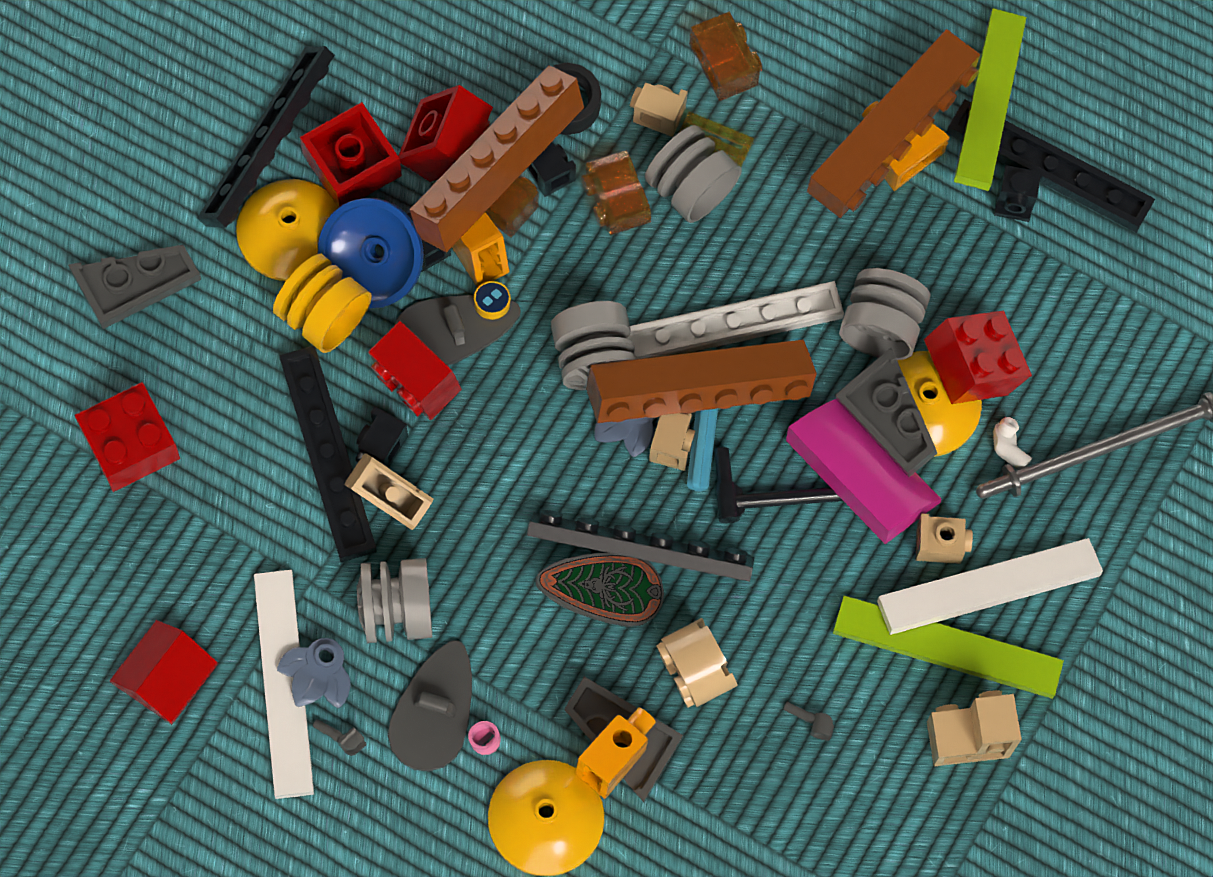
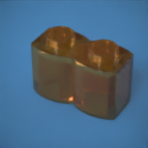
(617, 193)

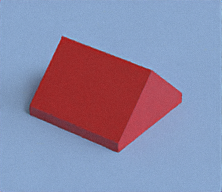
(164, 671)

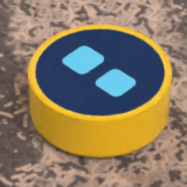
(492, 300)

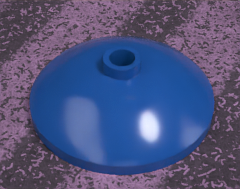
(351, 241)

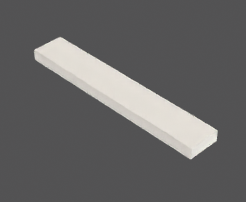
(737, 321)
(989, 586)
(285, 721)

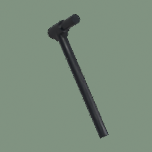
(733, 502)

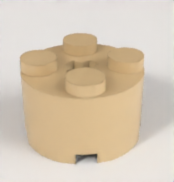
(698, 662)

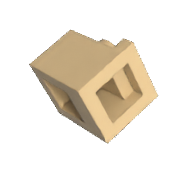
(658, 107)
(671, 439)
(933, 548)

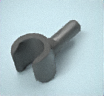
(822, 722)
(350, 742)

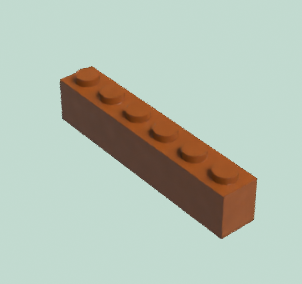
(893, 124)
(497, 158)
(700, 381)

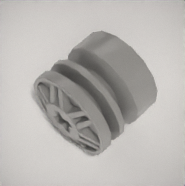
(693, 173)
(884, 313)
(590, 336)
(395, 600)

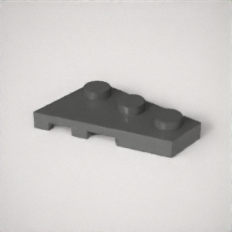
(132, 283)
(888, 413)
(596, 707)

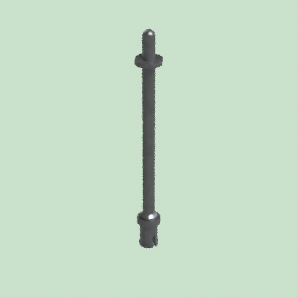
(1014, 479)

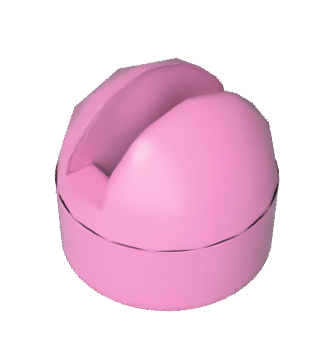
(480, 734)

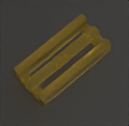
(723, 132)

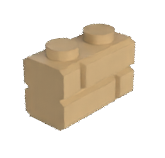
(389, 491)

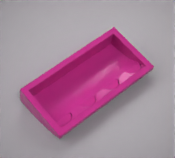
(860, 470)

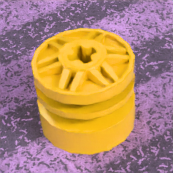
(322, 303)

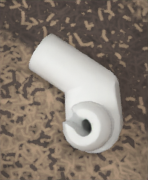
(1006, 443)

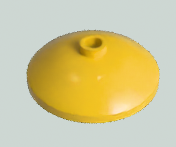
(278, 246)
(946, 422)
(540, 843)

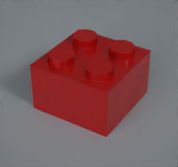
(443, 131)
(351, 155)
(977, 357)
(414, 370)
(127, 436)

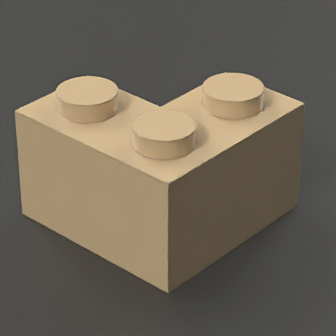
(976, 733)

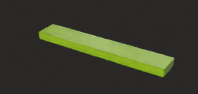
(990, 100)
(952, 649)

